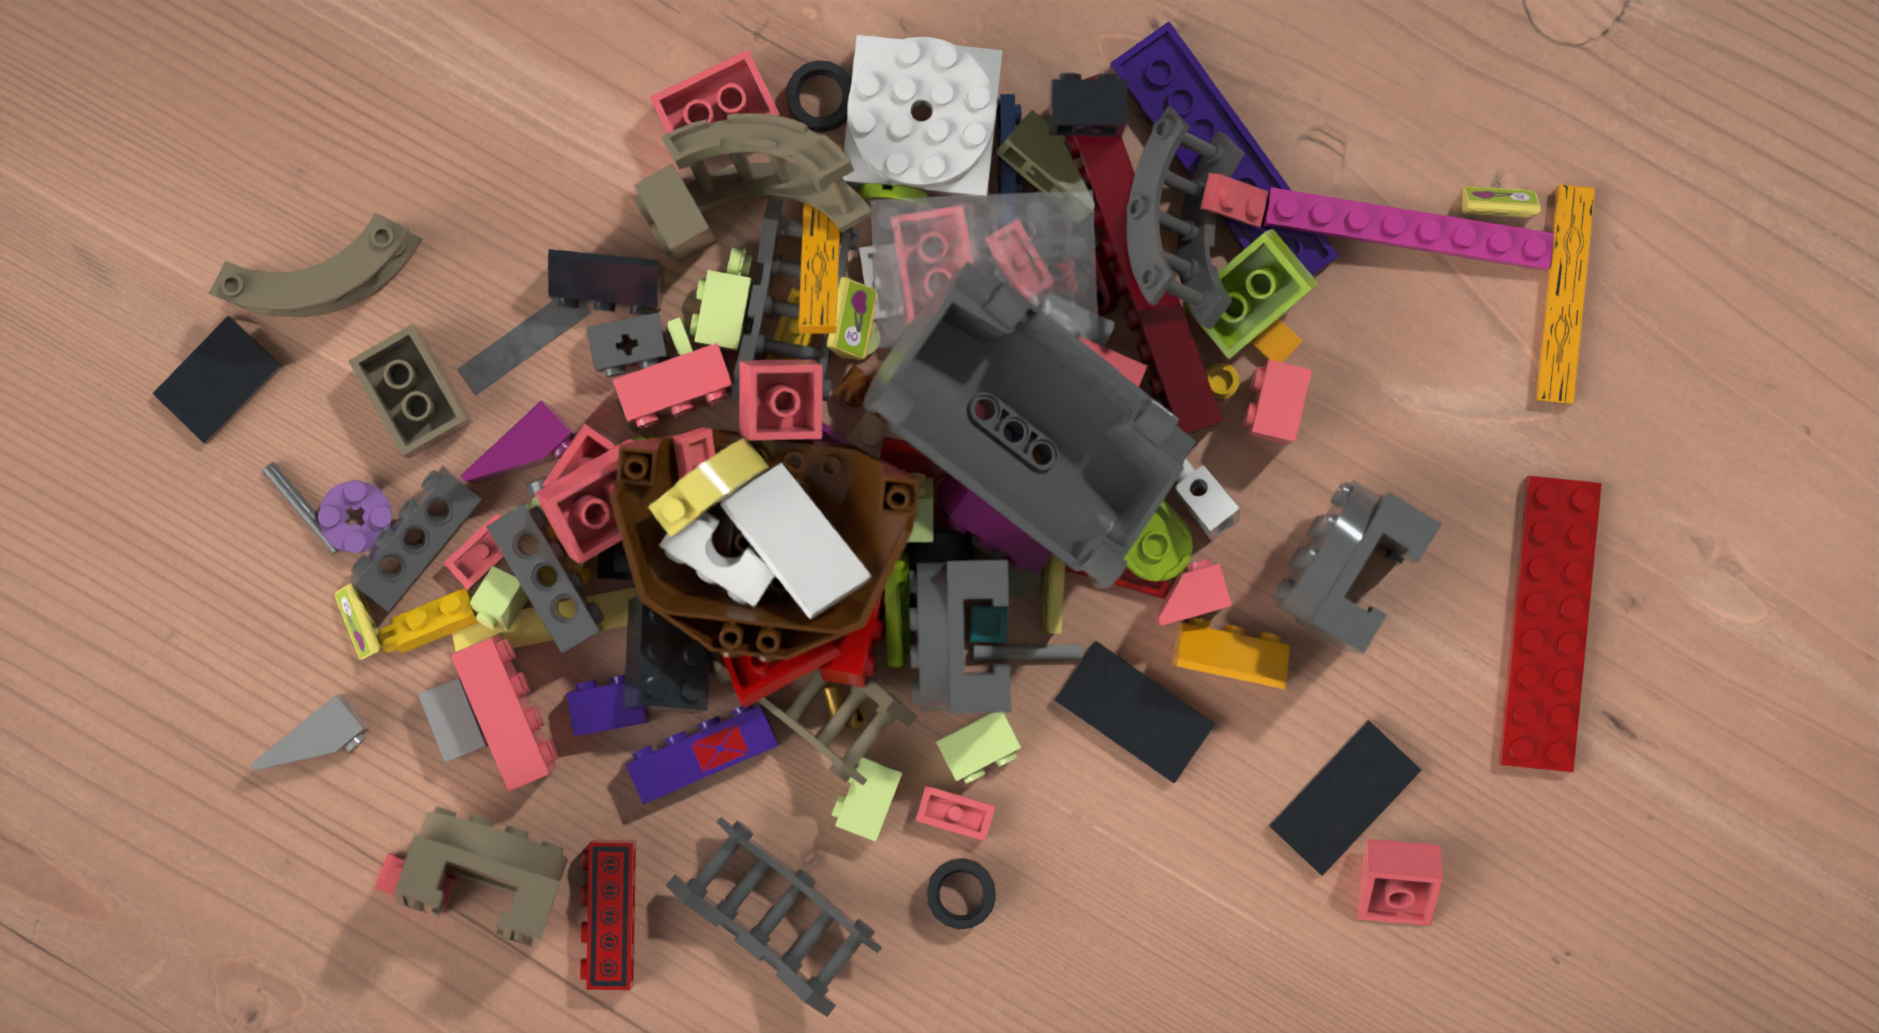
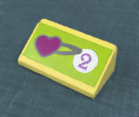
(1500, 202)
(854, 320)
(359, 621)

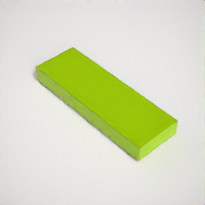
(898, 613)

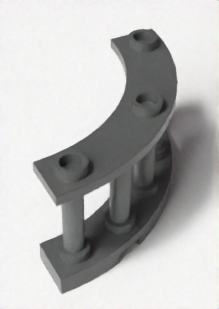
(1195, 229)
(765, 305)
(756, 940)

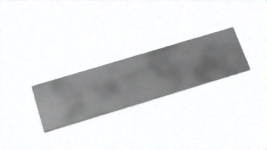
(520, 344)

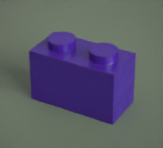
(601, 707)

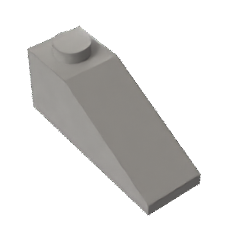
(324, 732)

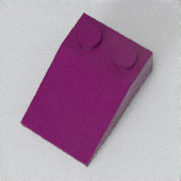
(531, 442)

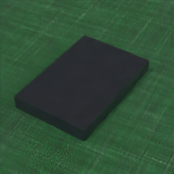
(217, 380)

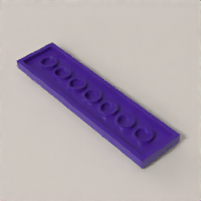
(1167, 74)

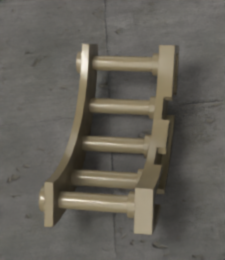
(812, 179)
(328, 286)
(888, 711)

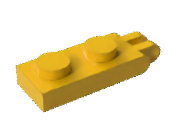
(428, 622)

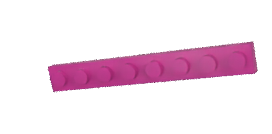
(1408, 229)

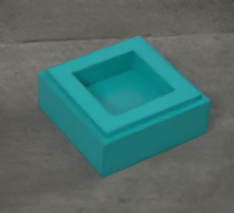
(988, 624)

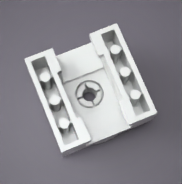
(938, 155)

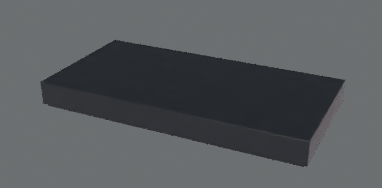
(1134, 711)
(1344, 797)

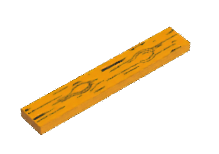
(819, 272)
(1565, 294)

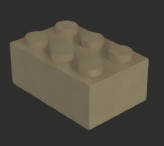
(669, 205)
(410, 391)

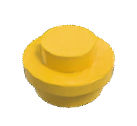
(1223, 380)

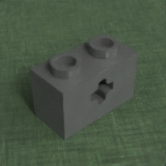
(607, 338)

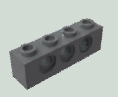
(508, 535)
(389, 586)

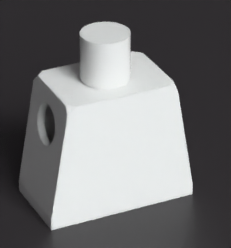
(1215, 509)

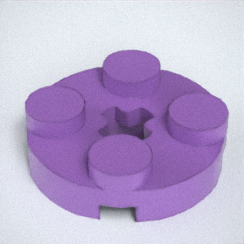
(334, 516)

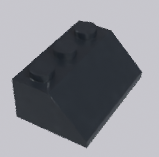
(605, 281)

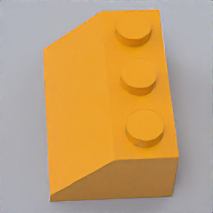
(1231, 653)

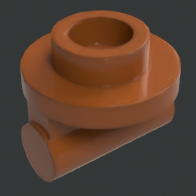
(853, 387)

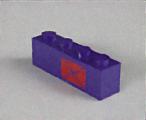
(702, 753)

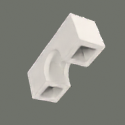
(742, 576)

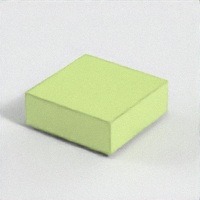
(680, 336)

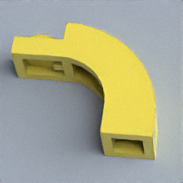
(708, 485)

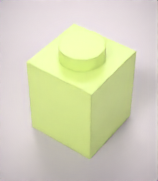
(498, 599)

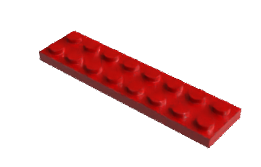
(1550, 623)

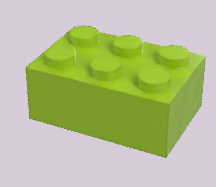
(1262, 287)

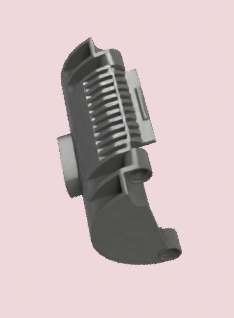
(1100, 436)

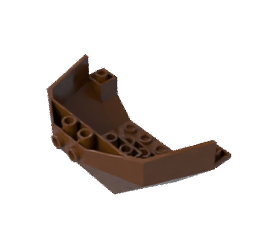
(856, 492)

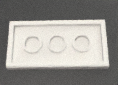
(795, 540)

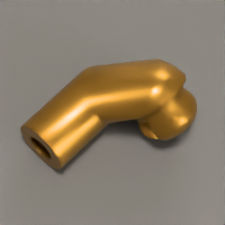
(834, 700)

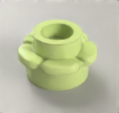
(739, 262)

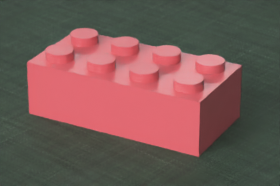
(505, 711)

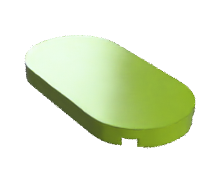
(1162, 546)

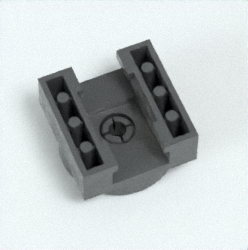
(1338, 552)
(940, 628)

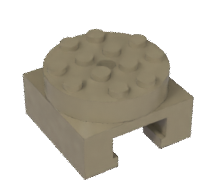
(487, 857)

